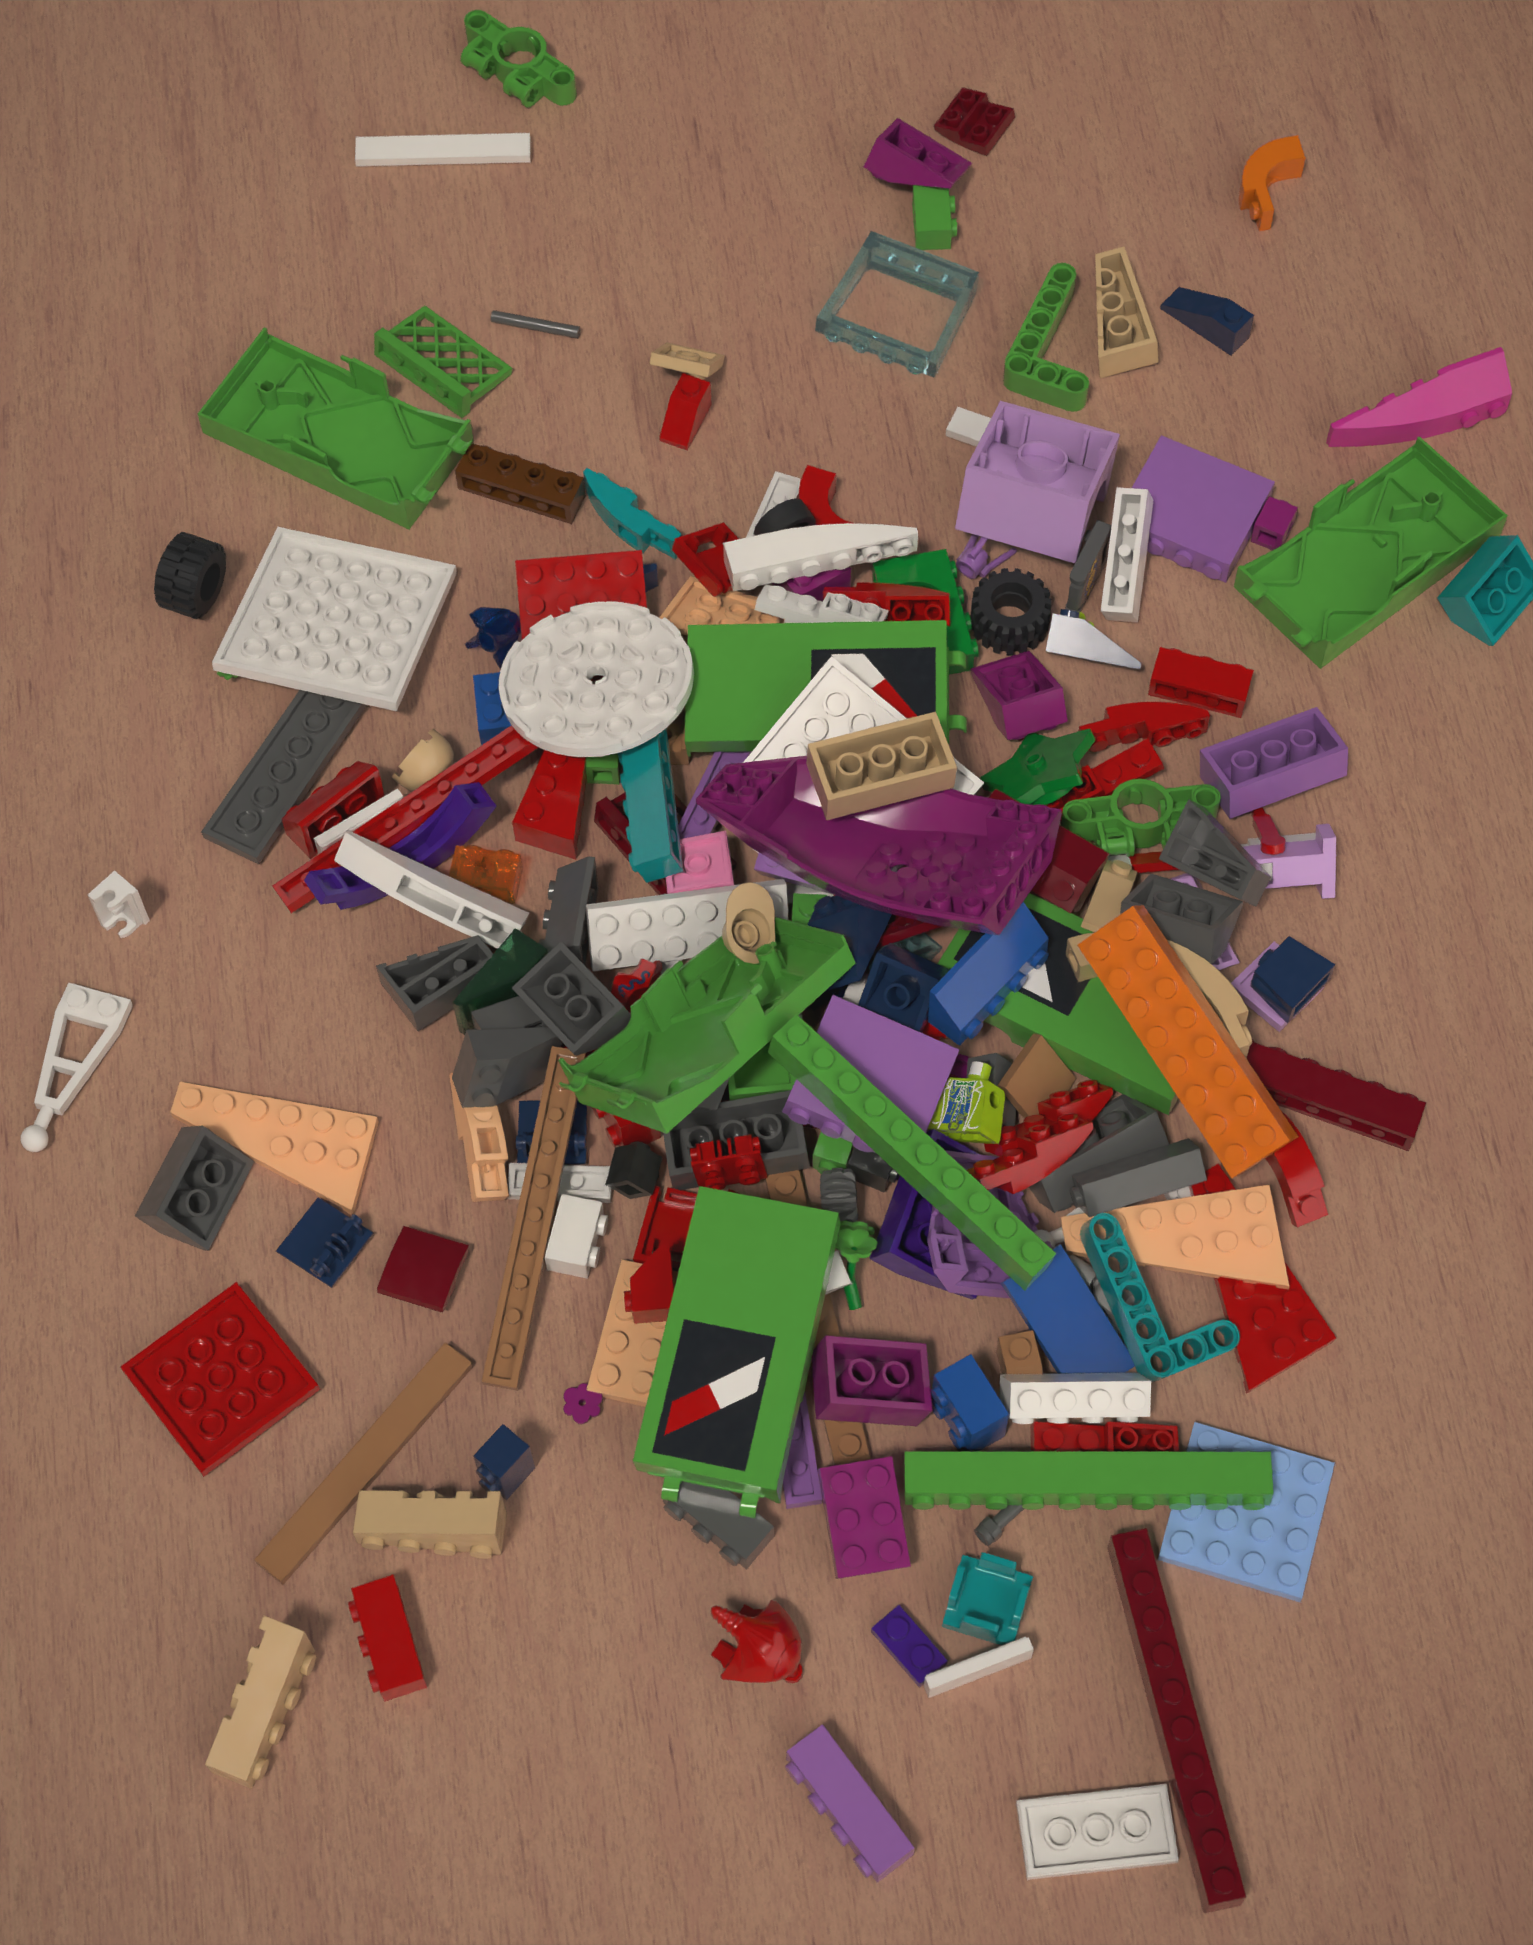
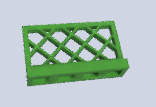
(426, 372)

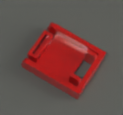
(709, 564)
(665, 1223)

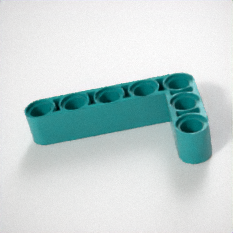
(1143, 1308)

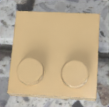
(686, 359)

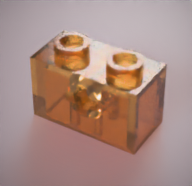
(488, 871)

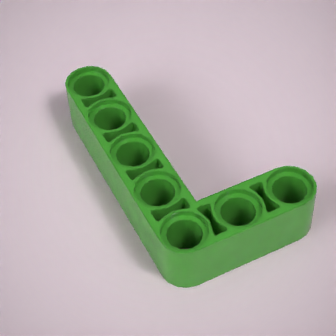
(1024, 366)

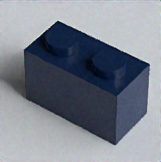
(503, 1462)

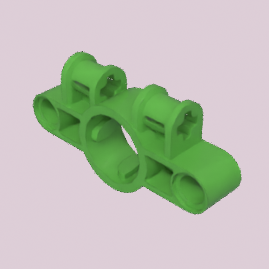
(492, 41)
(1103, 819)

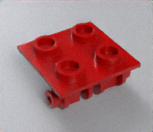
(717, 1172)

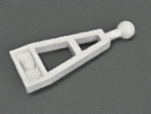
(88, 1008)

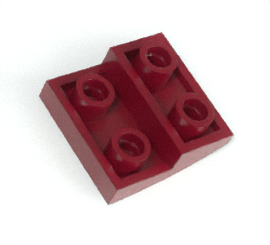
(974, 121)
(422, 1269)

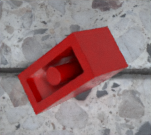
(686, 411)
(651, 1288)

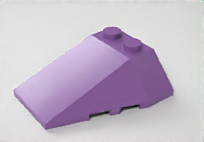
(957, 1259)

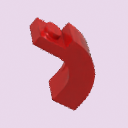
(817, 492)
(1299, 1180)

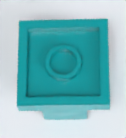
(987, 1599)

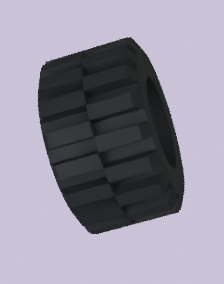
(190, 575)
(1010, 590)

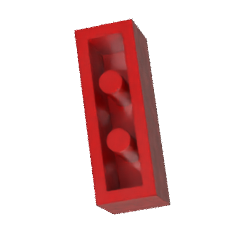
(1200, 682)
(387, 1638)

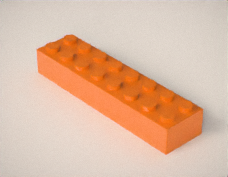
(1187, 1040)

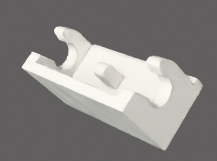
(118, 901)

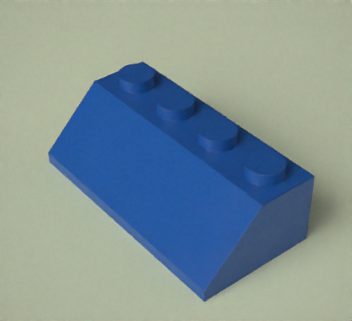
(986, 977)

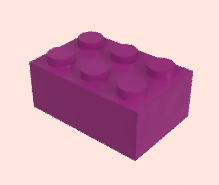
(871, 1381)
(864, 1517)

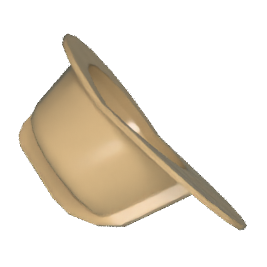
(748, 921)

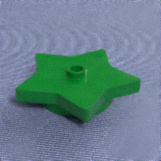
(1041, 768)

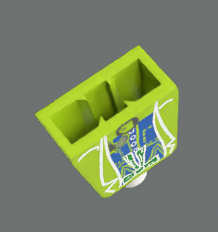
(970, 1108)

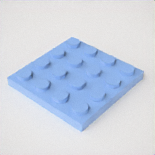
(1254, 1547)

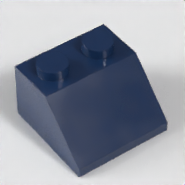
(901, 986)

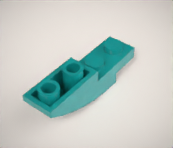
(620, 512)

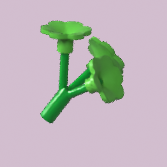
(854, 1244)

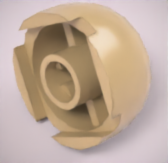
(425, 762)

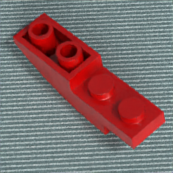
(902, 601)
(1152, 720)
(1133, 763)
(1084, 1101)
(1036, 1157)
(1106, 1438)

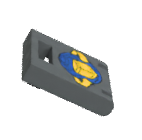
(1088, 565)

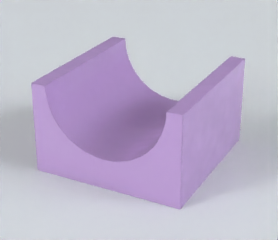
(1036, 481)

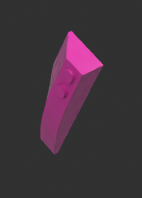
(1453, 400)

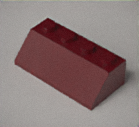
(1072, 869)

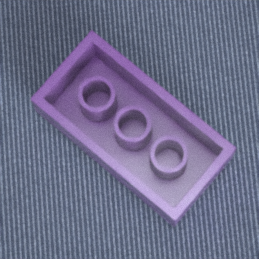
(1274, 762)

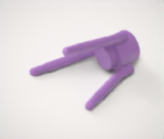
(974, 559)

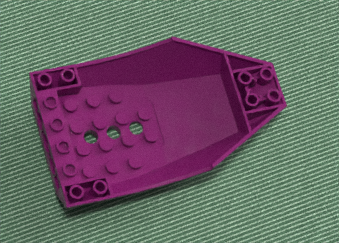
(963, 851)

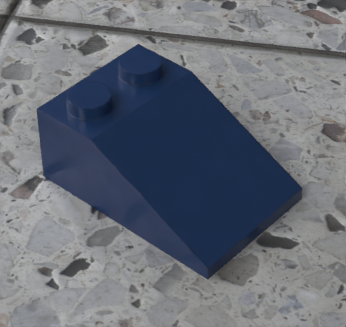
(858, 924)

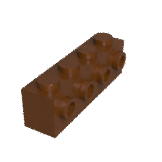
(520, 483)

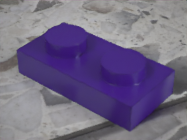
(908, 1645)

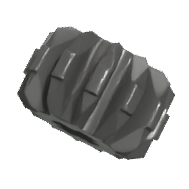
(839, 1193)

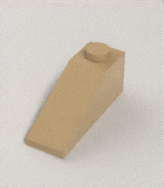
(1110, 890)

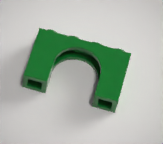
(938, 573)

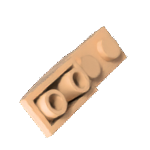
(484, 1149)

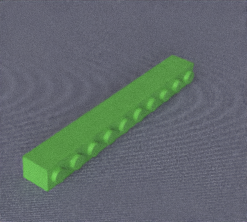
(911, 1152)
(1088, 1479)

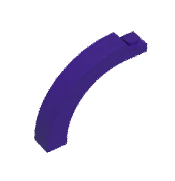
(429, 844)

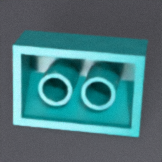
(1490, 589)

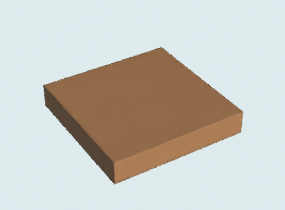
(1035, 1076)

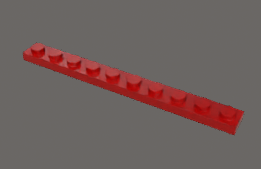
(414, 808)

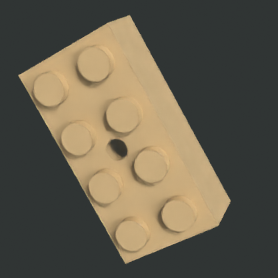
(881, 765)

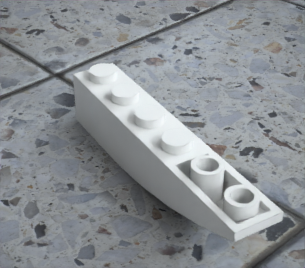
(812, 550)
(430, 891)

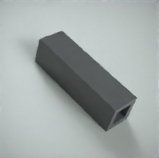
(1137, 1177)

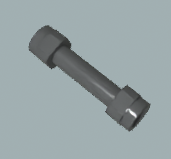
(991, 1529)

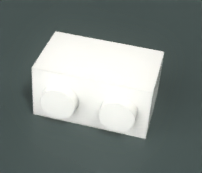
(575, 1236)

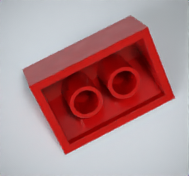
(333, 803)

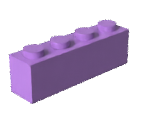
(849, 1803)

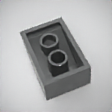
(501, 1064)

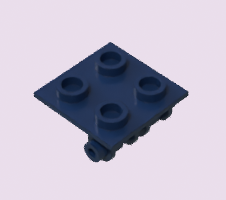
(526, 1124)
(325, 1242)

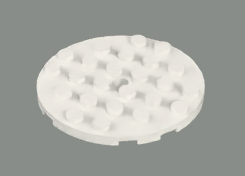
(560, 709)

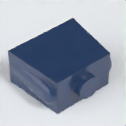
(1290, 977)

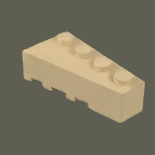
(1123, 323)
(431, 1522)
(261, 1703)

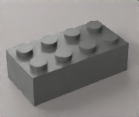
(762, 1116)

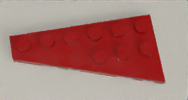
(1273, 1323)

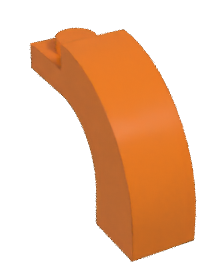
(1267, 165)

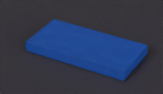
(1069, 1321)

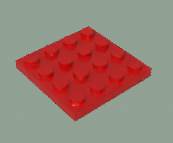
(559, 583)
(220, 1378)

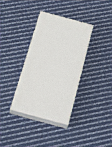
(1096, 1831)

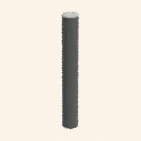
(535, 324)

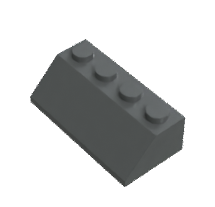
(1119, 1131)

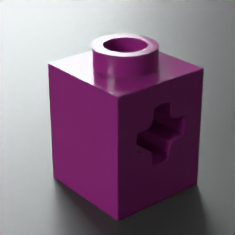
(1274, 523)

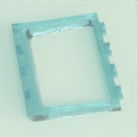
(915, 268)

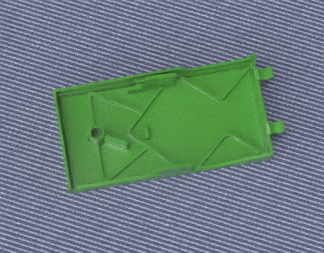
(1370, 552)

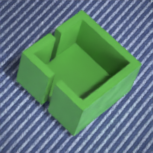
(760, 1077)

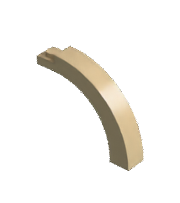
(1211, 982)

